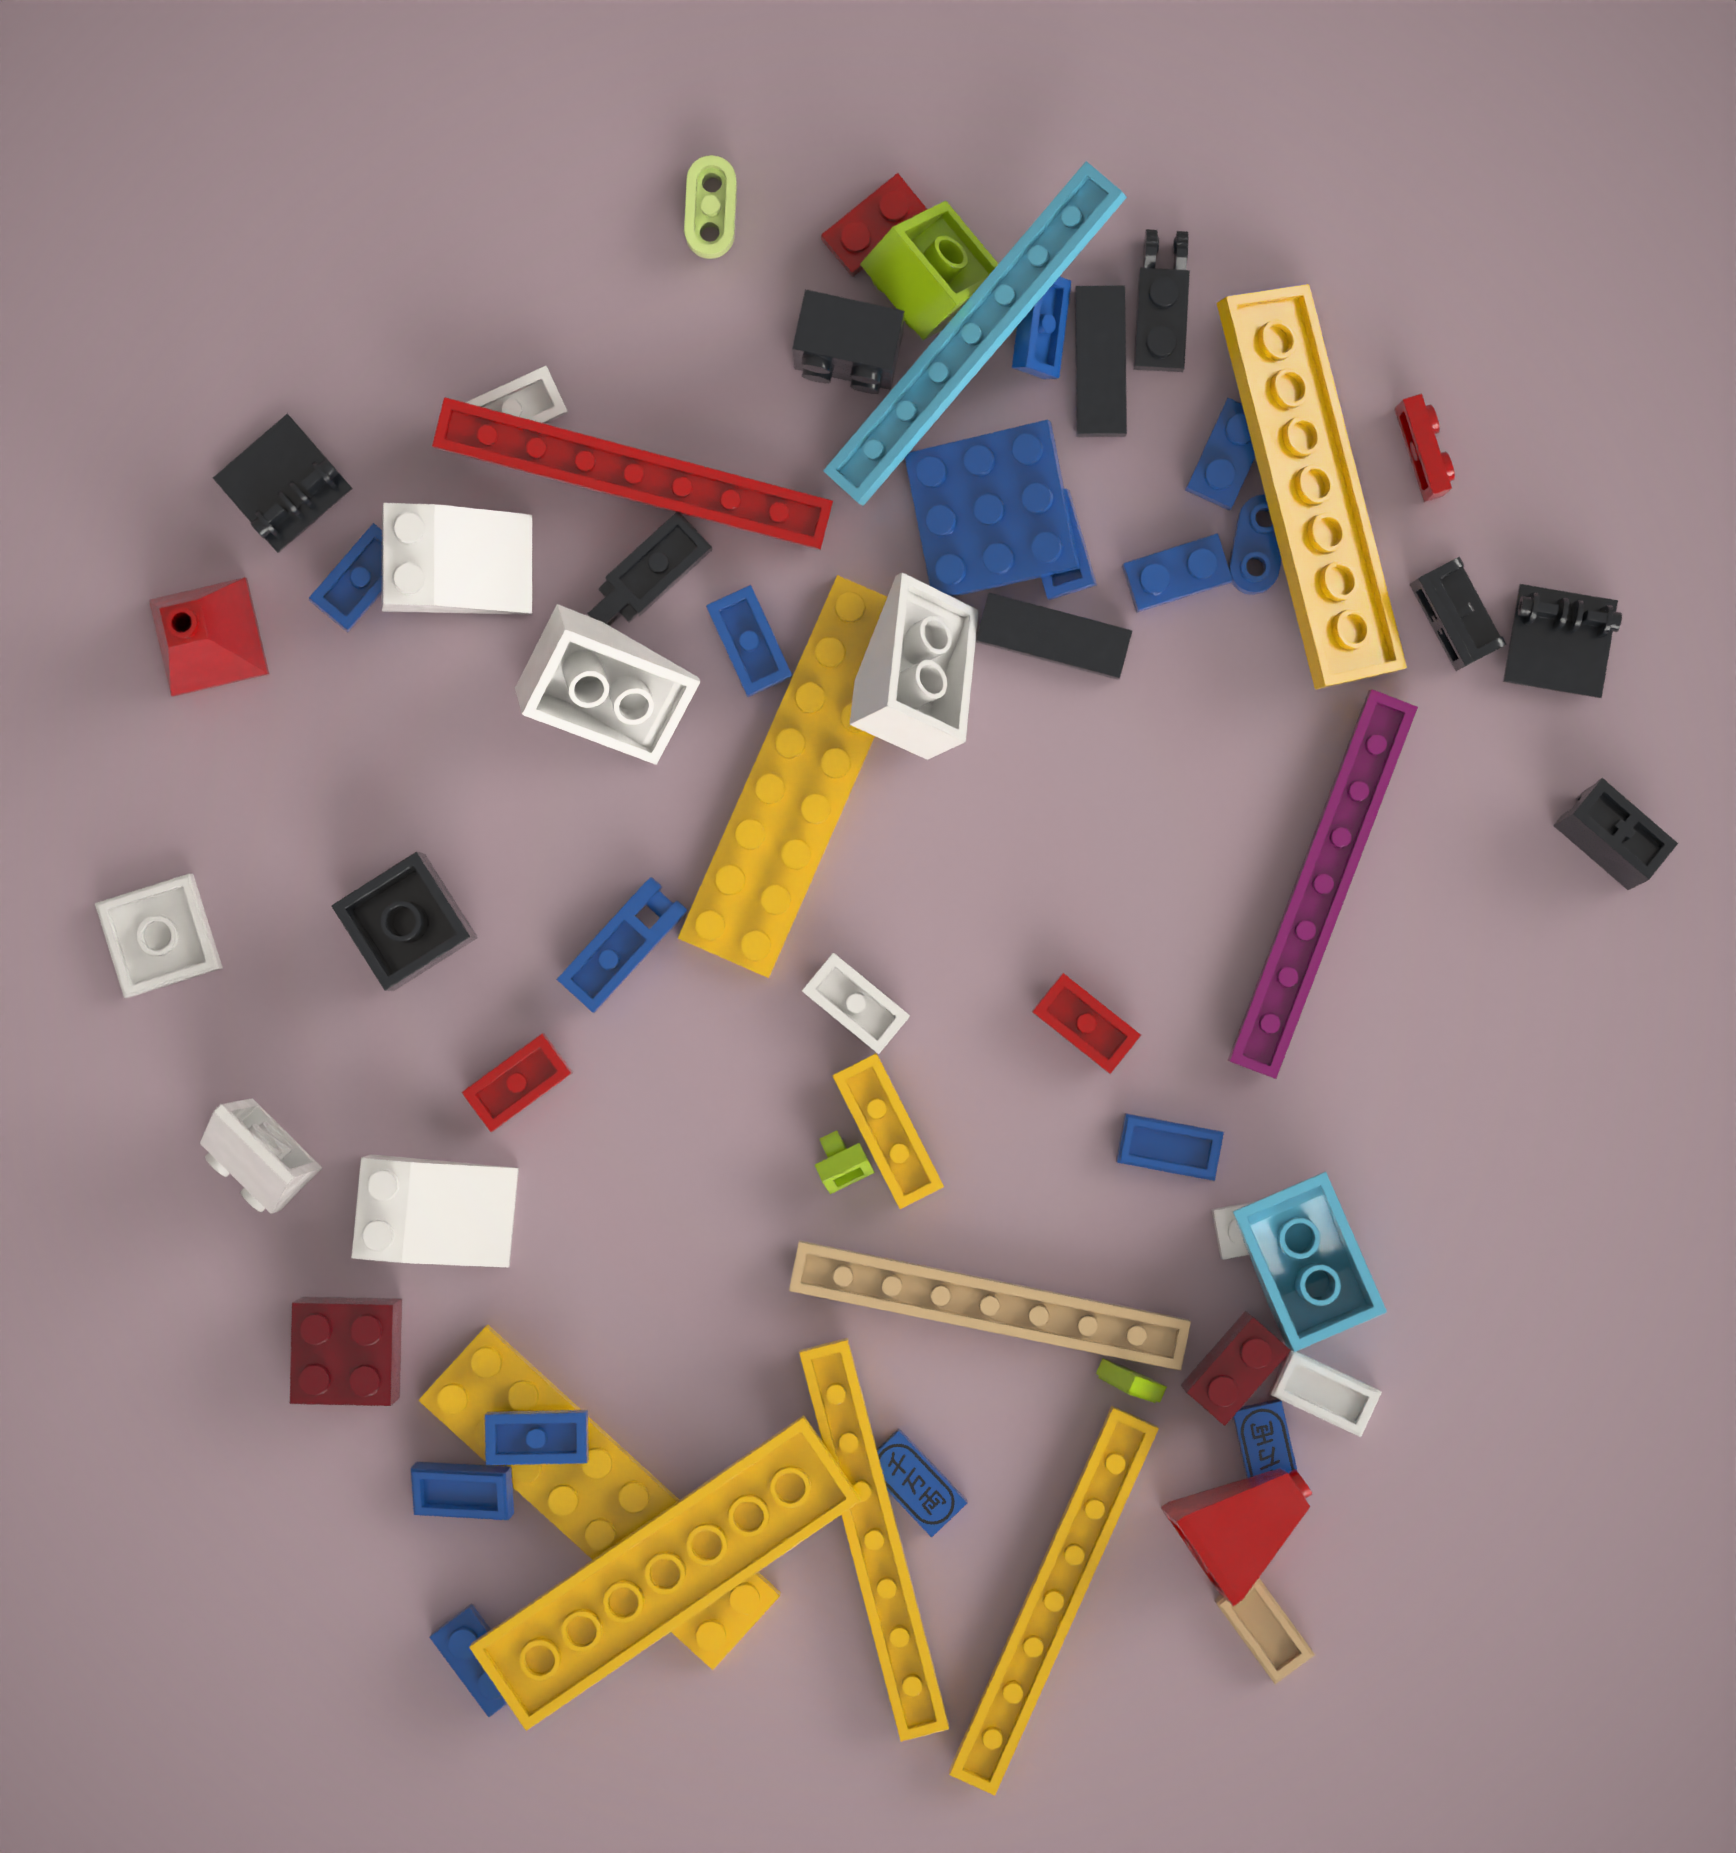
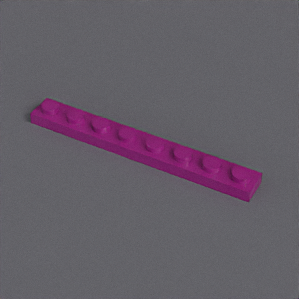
(1322, 883)

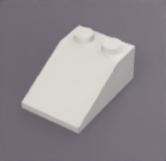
(455, 560)
(917, 670)
(604, 686)
(257, 1154)
(434, 1212)

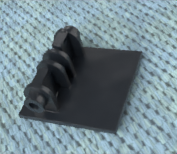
(282, 483)
(1561, 640)

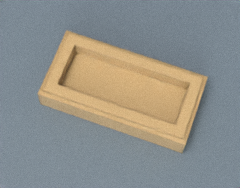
(1267, 1632)

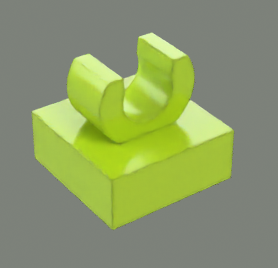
(843, 1164)

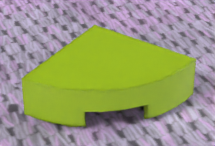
(1130, 1381)

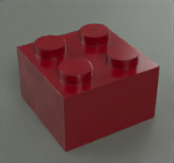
(345, 1351)

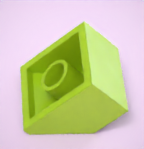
(929, 267)

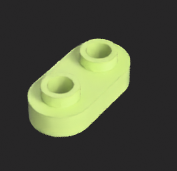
(710, 208)

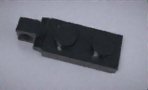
(650, 570)

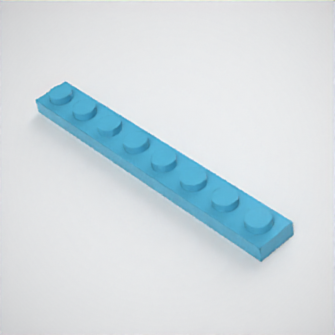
(975, 333)

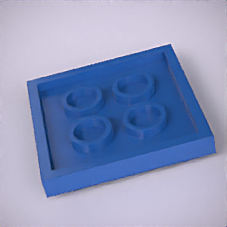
(992, 510)

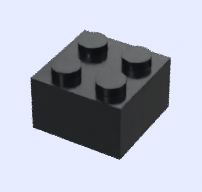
(847, 341)
(404, 921)

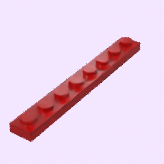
(632, 473)

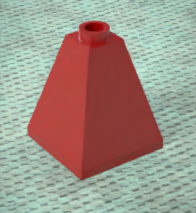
(209, 636)
(1240, 1527)

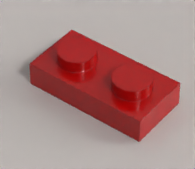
(870, 221)
(1418, 427)
(1086, 1023)
(517, 1082)

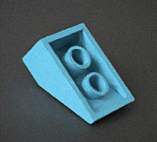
(1308, 1262)

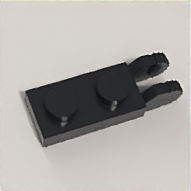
(1162, 308)

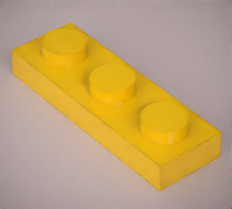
(888, 1131)

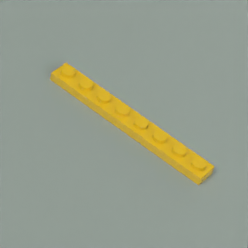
(875, 1542)
(1053, 1600)

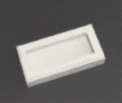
(1325, 1392)

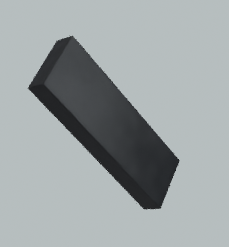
(1100, 361)
(1053, 636)

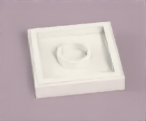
(158, 935)

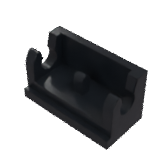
(1457, 614)
(1616, 834)

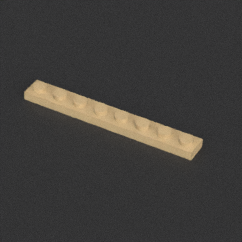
(990, 1305)

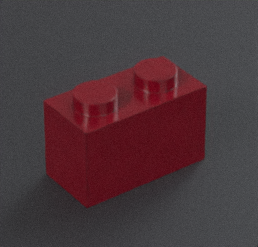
(1235, 1368)

